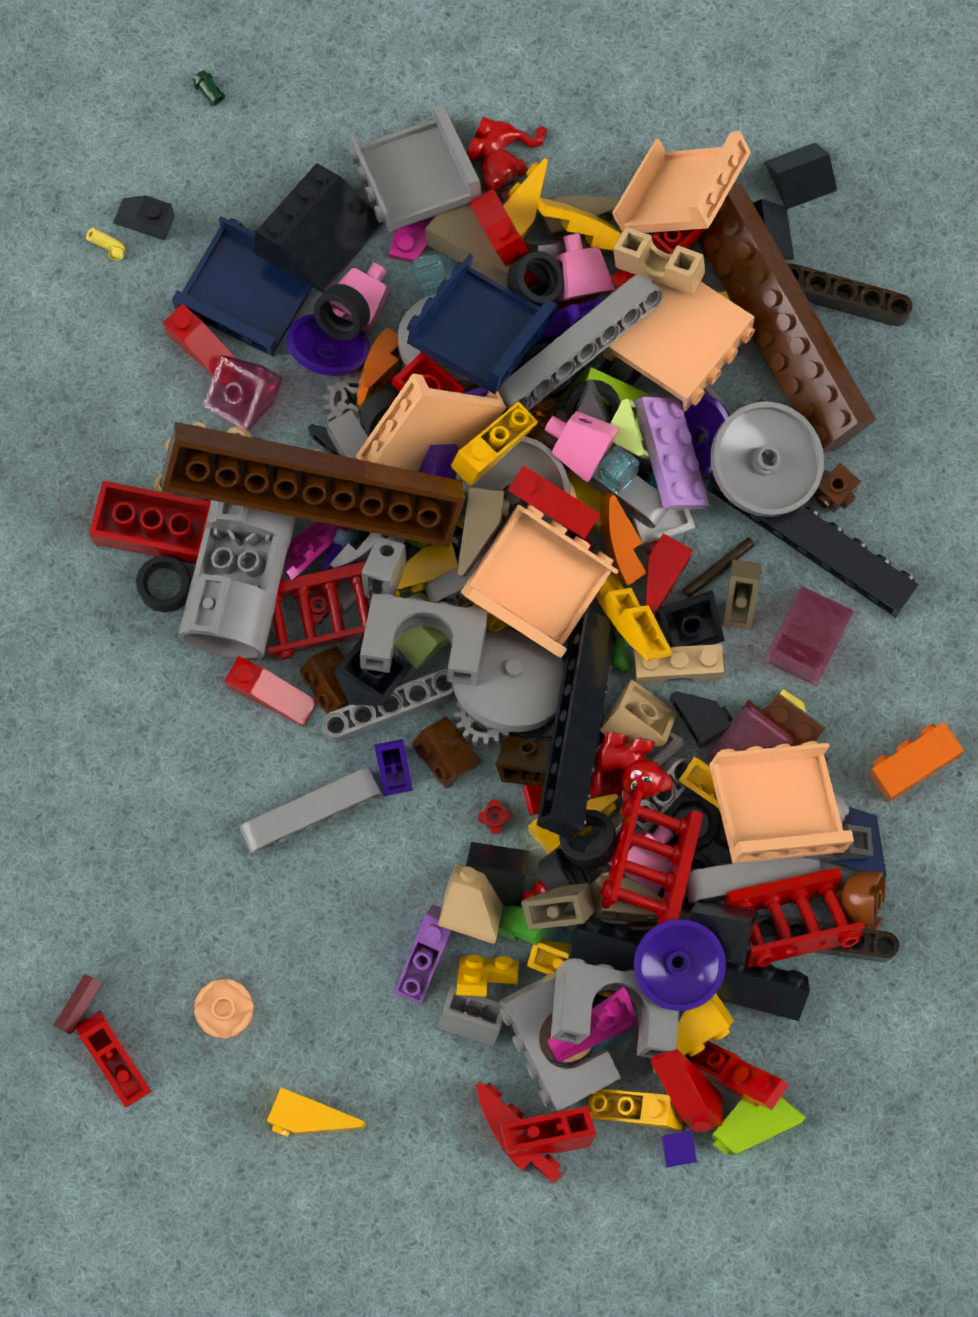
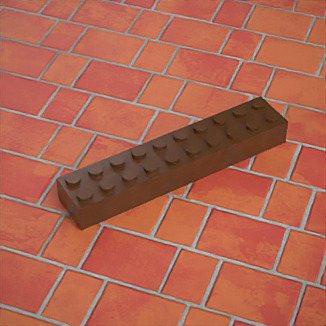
(784, 322)
(312, 485)

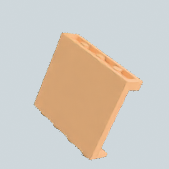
(681, 187)
(685, 341)
(427, 418)
(538, 578)
(778, 803)

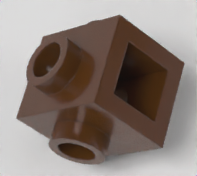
(837, 488)

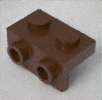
(320, 676)
(445, 752)

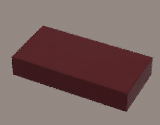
(77, 1004)

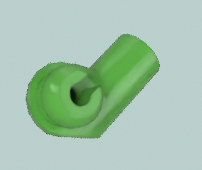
(619, 654)

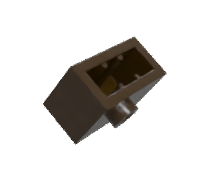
(523, 761)

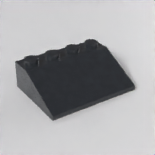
(317, 229)

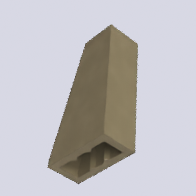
(461, 234)

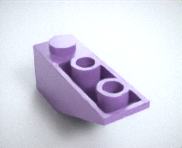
(424, 957)

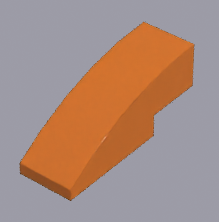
(379, 364)
(620, 539)

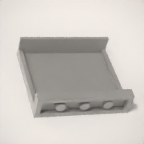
(416, 172)

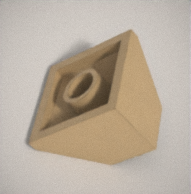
(639, 715)
(471, 905)

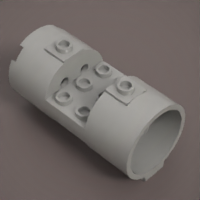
(236, 581)

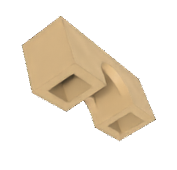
(639, 255)
(692, 662)

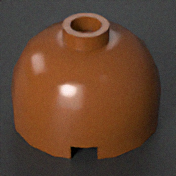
(863, 898)

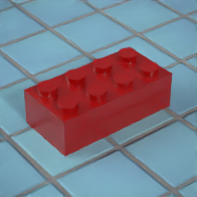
(149, 522)

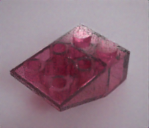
(808, 636)

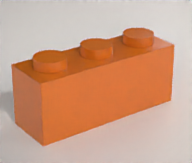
(915, 760)

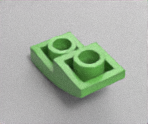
(514, 926)

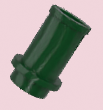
(204, 82)

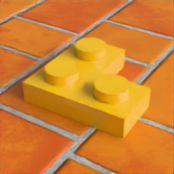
(477, 971)

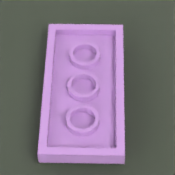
(671, 453)

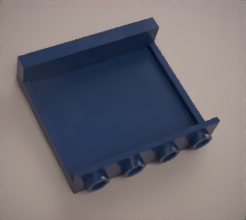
(242, 291)
(478, 326)

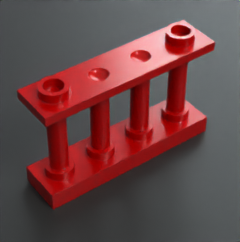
(300, 588)
(679, 855)
(796, 891)

